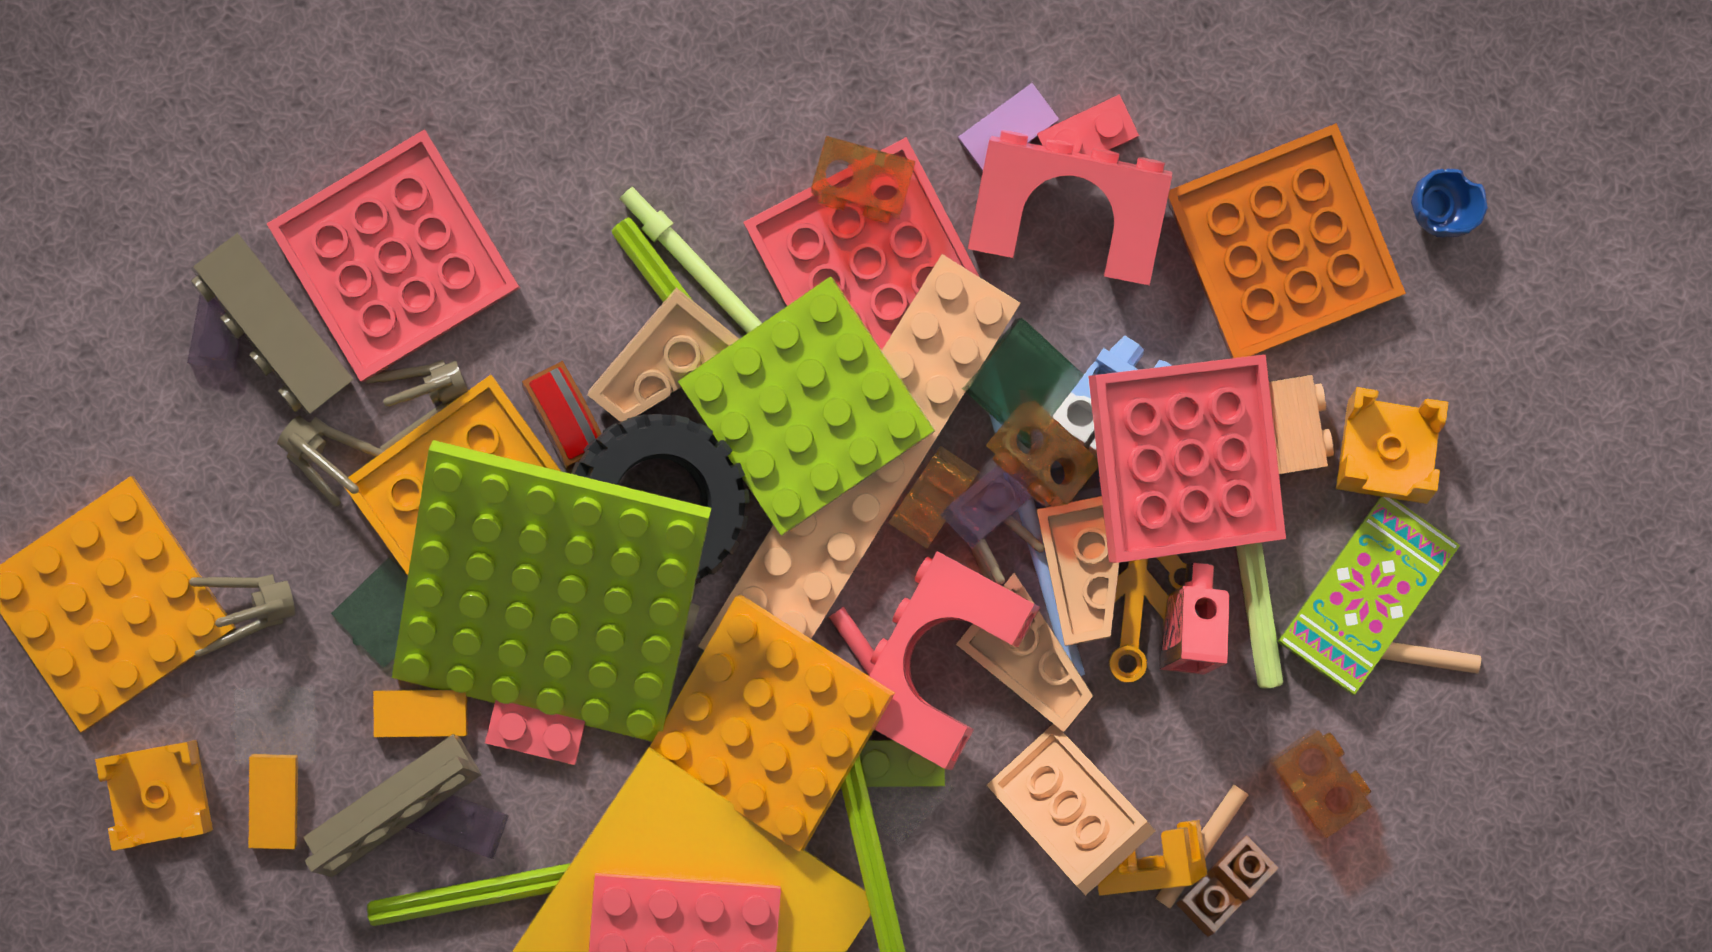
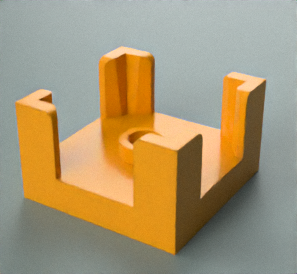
(1390, 447)
(155, 794)
(1179, 866)

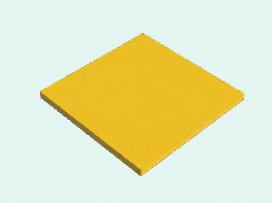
(682, 829)

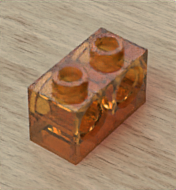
(866, 167)
(1048, 444)
(936, 488)
(1311, 789)

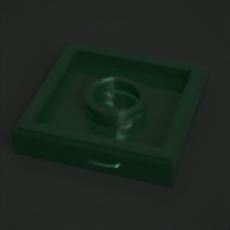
(1020, 371)

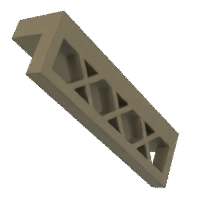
(390, 807)

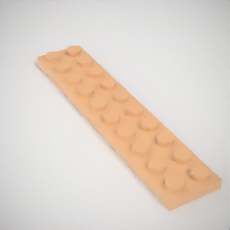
(935, 355)

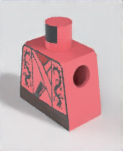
(1190, 640)

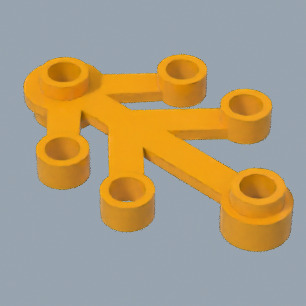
(1135, 584)

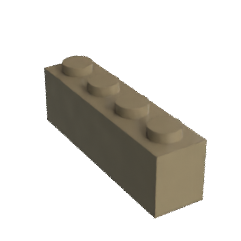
(271, 324)

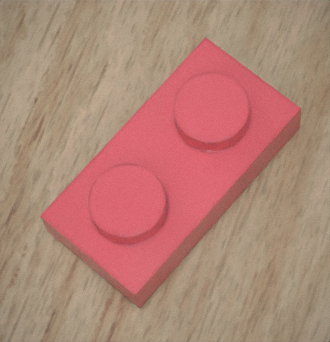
(1098, 127)
(535, 732)

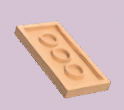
(1070, 809)

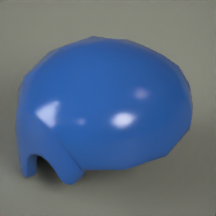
(1448, 203)

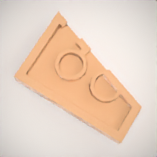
(659, 355)
(1080, 569)
(1035, 670)

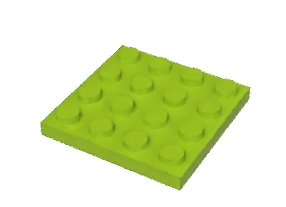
(807, 405)

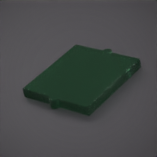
(375, 612)

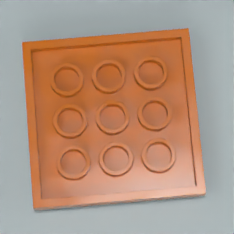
(1285, 242)

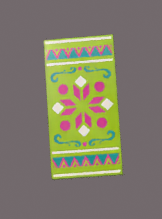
(1368, 594)

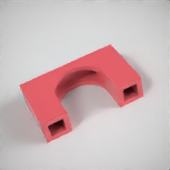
(1134, 191)
(944, 594)

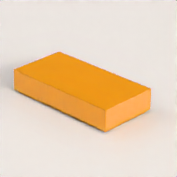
(419, 713)
(273, 801)

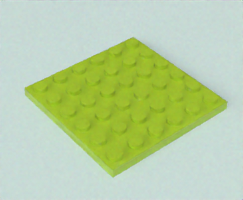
(548, 590)

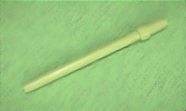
(660, 228)

